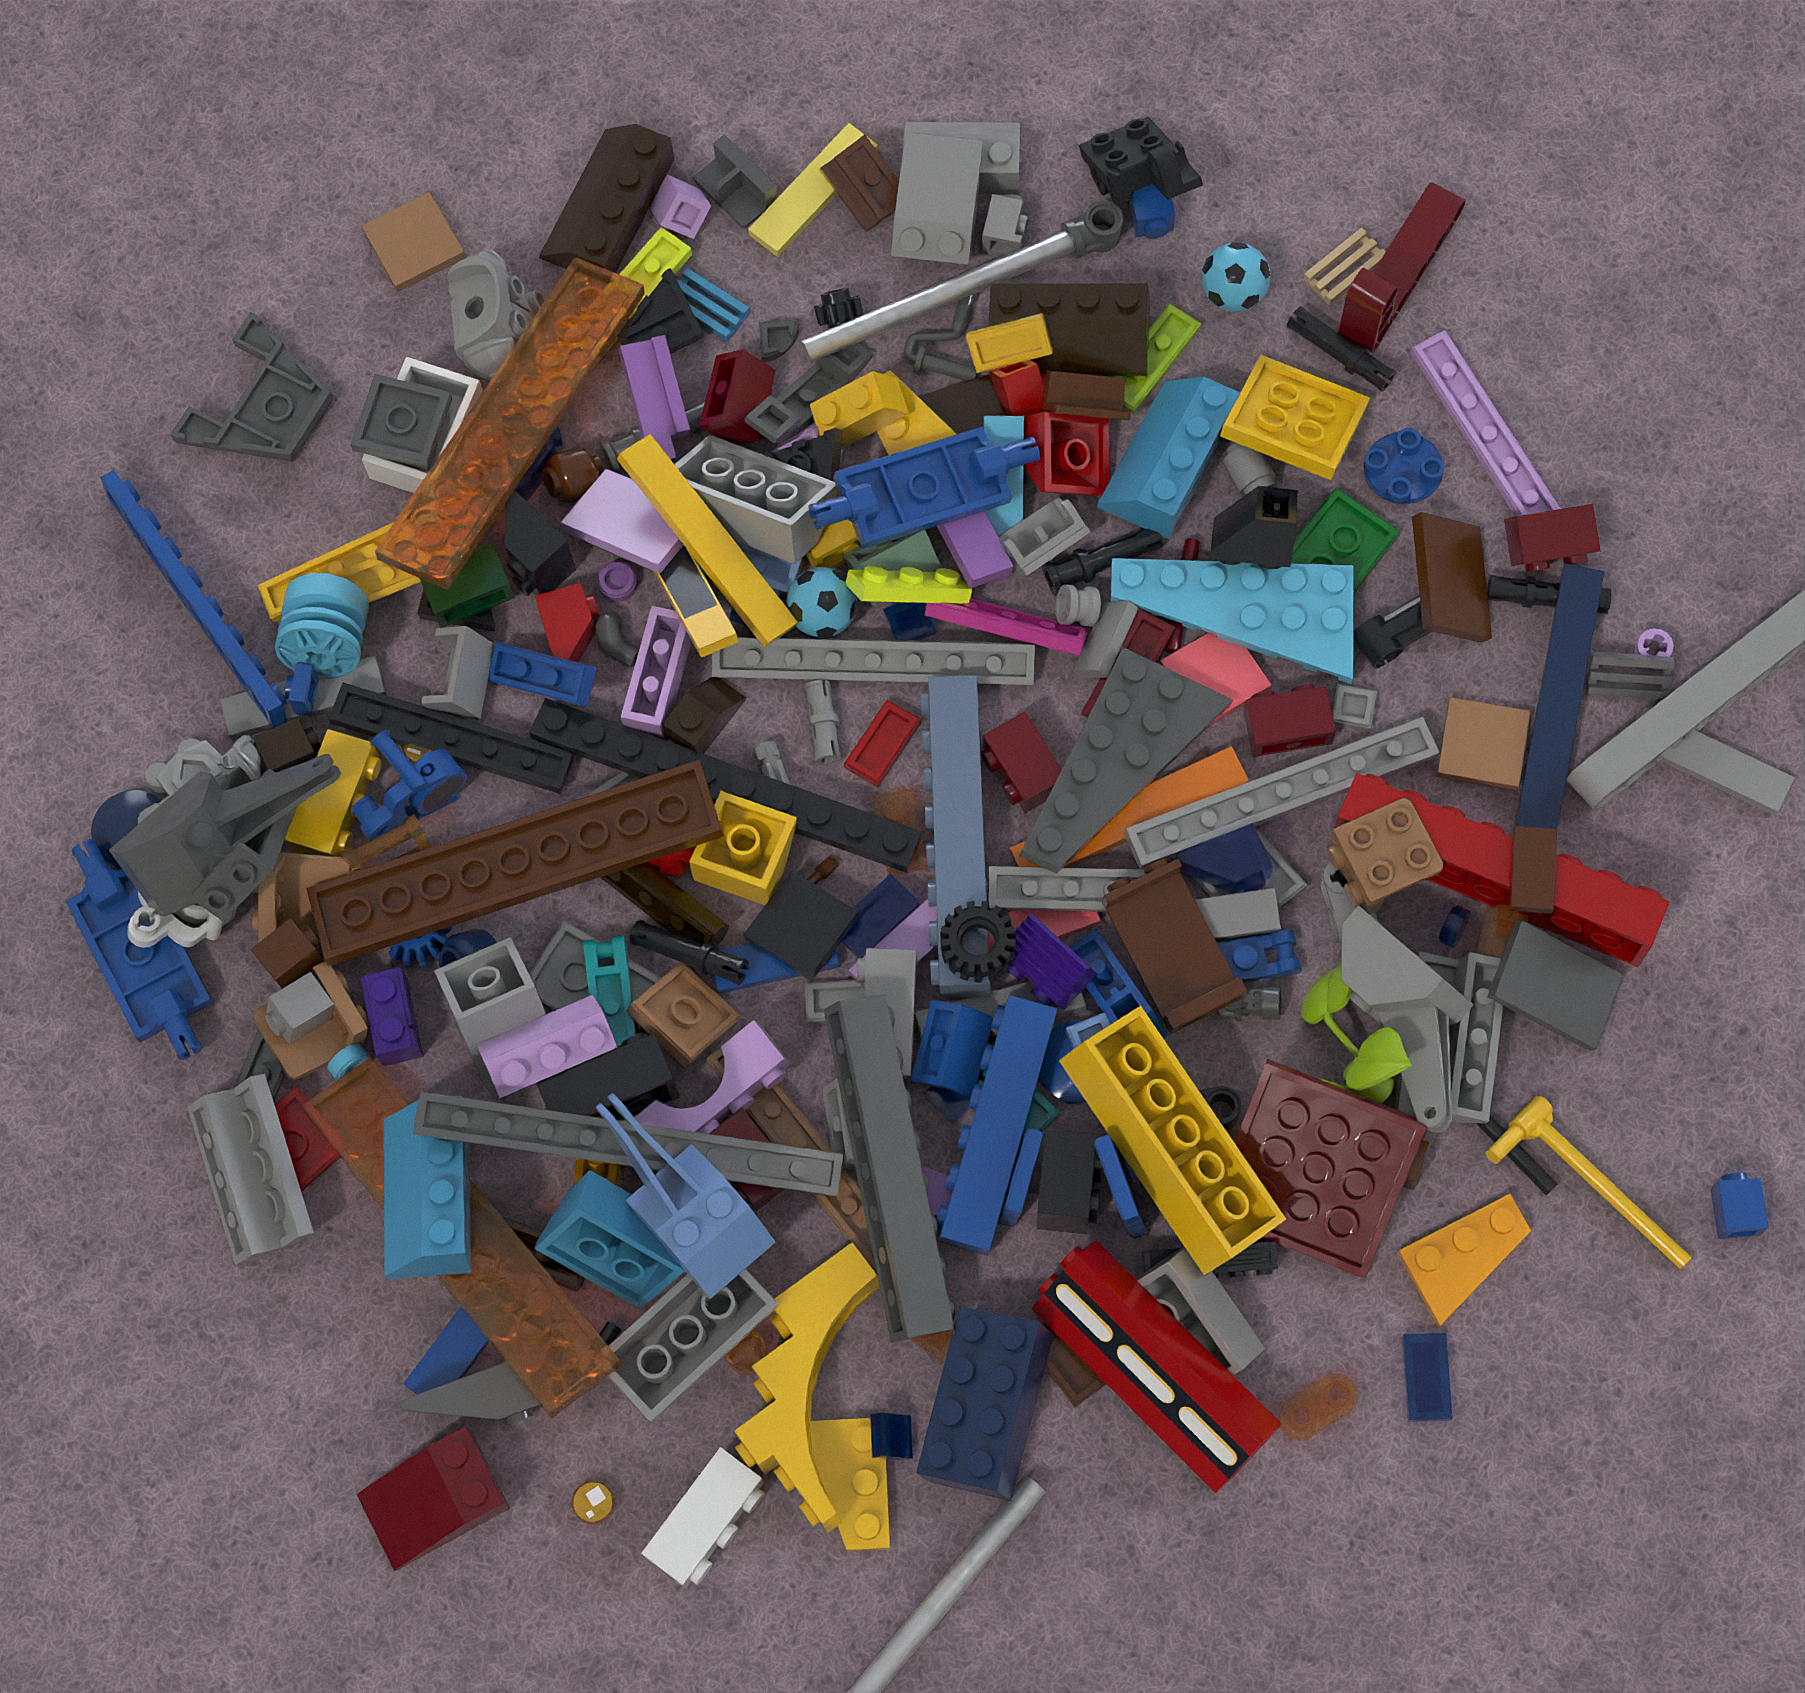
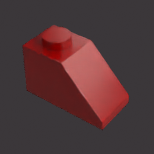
(568, 620)

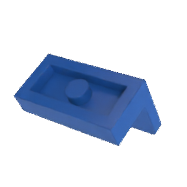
(952, 1047)

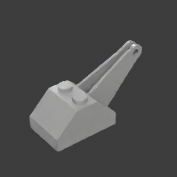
(1413, 1001)

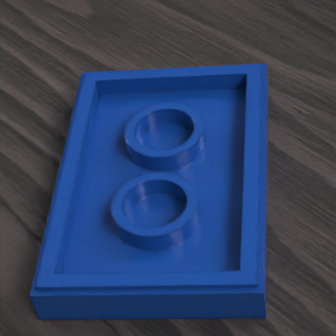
(1120, 1186)

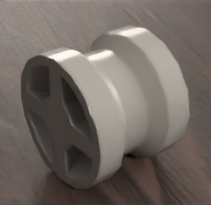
(1078, 605)

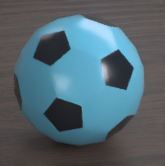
(1235, 277)
(821, 602)

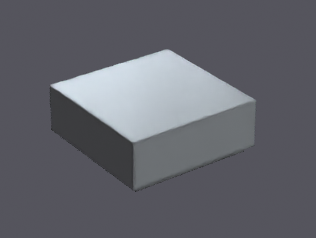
(1353, 707)

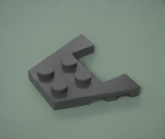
(273, 411)

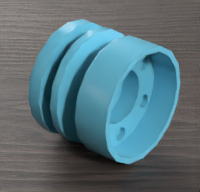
(322, 624)

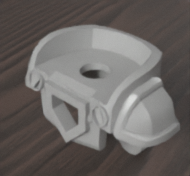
(488, 333)
(233, 769)

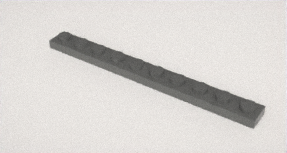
(593, 1140)

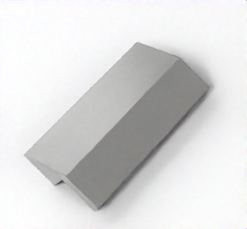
(1471, 1040)
(250, 1170)

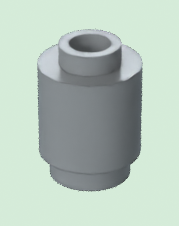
(1248, 468)

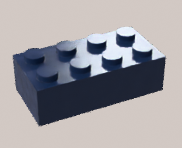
(985, 1403)

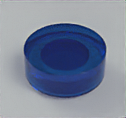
(1454, 926)

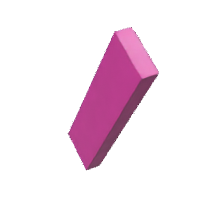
(1012, 624)

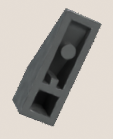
(482, 1395)

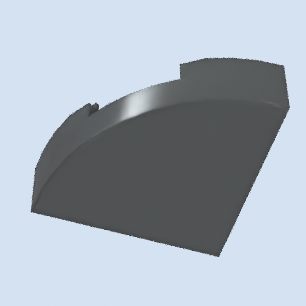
(777, 337)

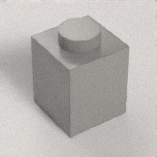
(298, 1009)

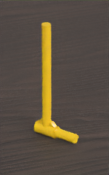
(1535, 1122)

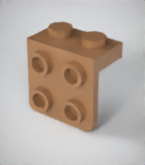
(1383, 854)
(285, 894)
(316, 1049)

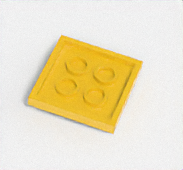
(1295, 417)

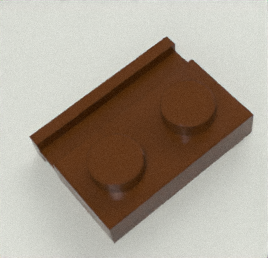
(863, 182)

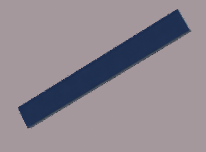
(1559, 697)

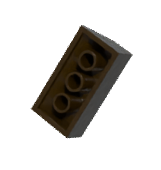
(610, 198)
(1090, 325)

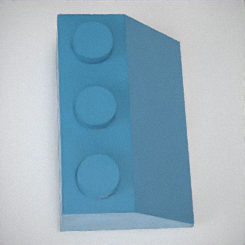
(608, 1242)

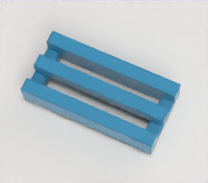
(719, 295)

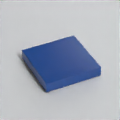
(1020, 1177)

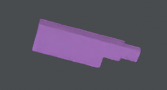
(655, 392)
(976, 549)

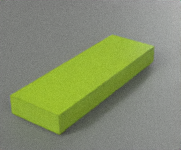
(1167, 341)

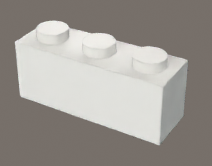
(705, 1519)

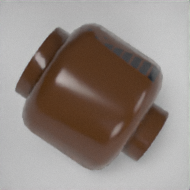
(571, 473)

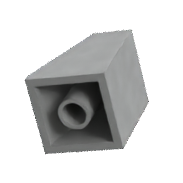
(489, 996)

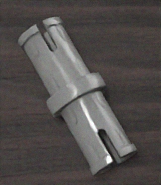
(822, 721)

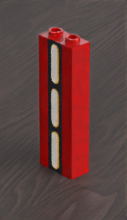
(1154, 1364)

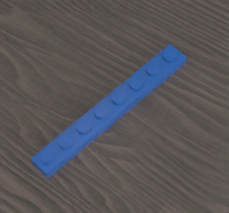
(203, 609)

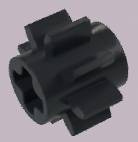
(837, 308)

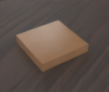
(413, 241)
(1483, 744)
(683, 1014)

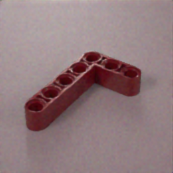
(1378, 294)

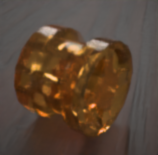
(745, 1350)

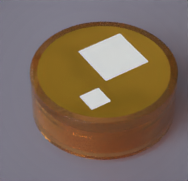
(593, 1502)

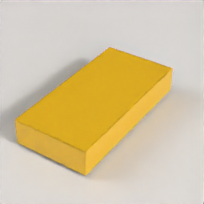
(1009, 343)

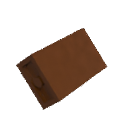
(1171, 945)

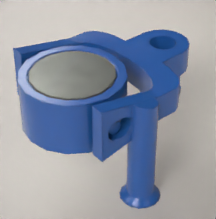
(426, 784)

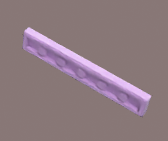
(1482, 426)

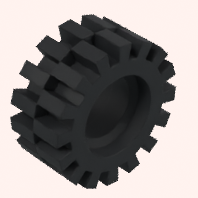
(978, 917)

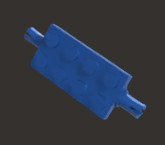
(923, 486)
(152, 983)

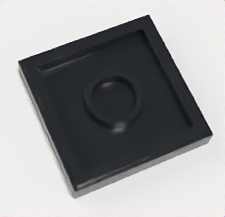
(801, 925)

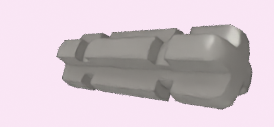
(768, 757)

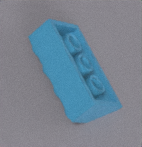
(1169, 454)
(424, 1201)

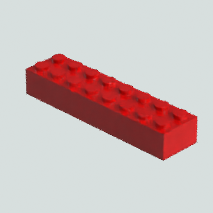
(1476, 861)

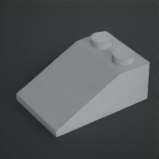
(937, 198)

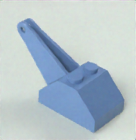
(692, 1210)

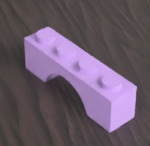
(750, 1064)

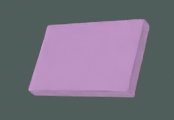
(622, 521)

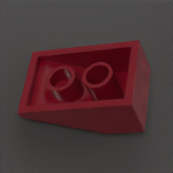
(432, 1498)

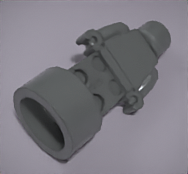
(1264, 1002)

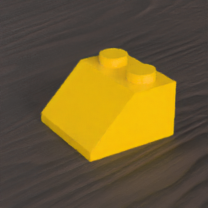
(750, 854)

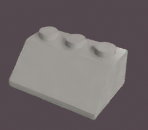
(999, 155)
(1203, 1309)

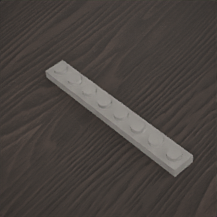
(876, 660)
(1281, 792)

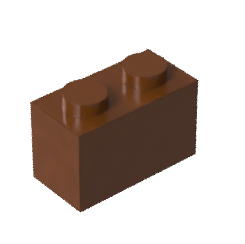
(289, 952)

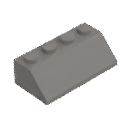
(757, 496)
(684, 1340)

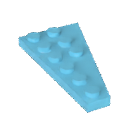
(1278, 612)

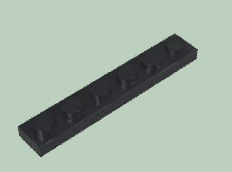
(463, 739)

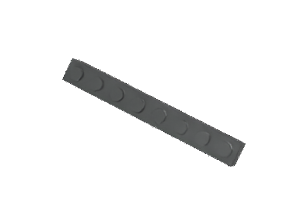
(889, 1168)

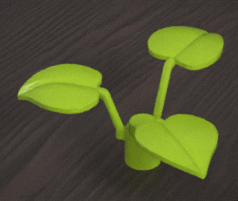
(1379, 1055)

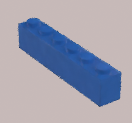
(997, 1125)

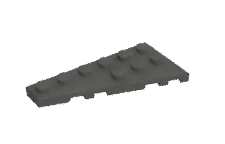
(1126, 742)

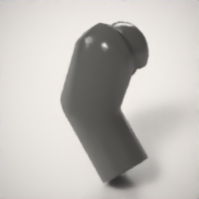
(610, 639)

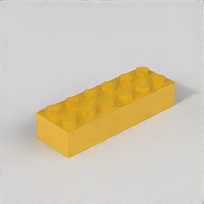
(1172, 1140)

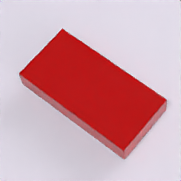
(882, 743)

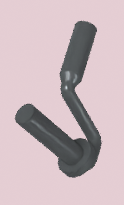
(939, 364)

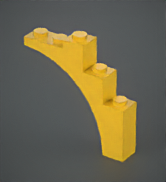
(812, 1316)

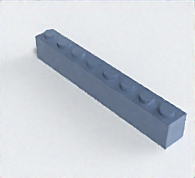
(955, 820)

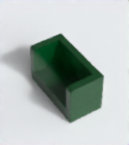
(475, 589)

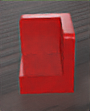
(1019, 388)

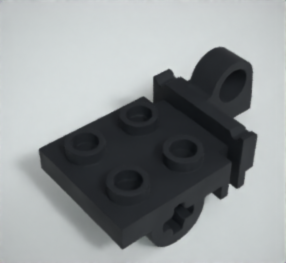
(1136, 158)

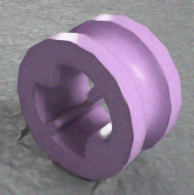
(1654, 635)

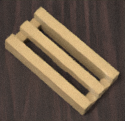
(1357, 238)

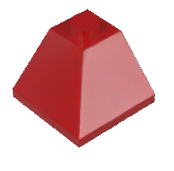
(1071, 453)

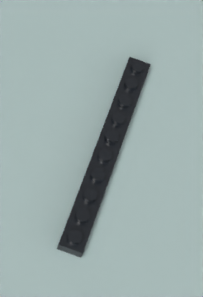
(648, 755)

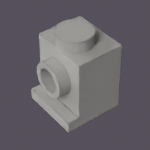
(1004, 225)

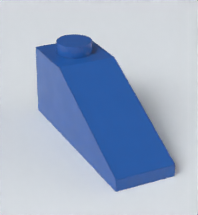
(1112, 985)

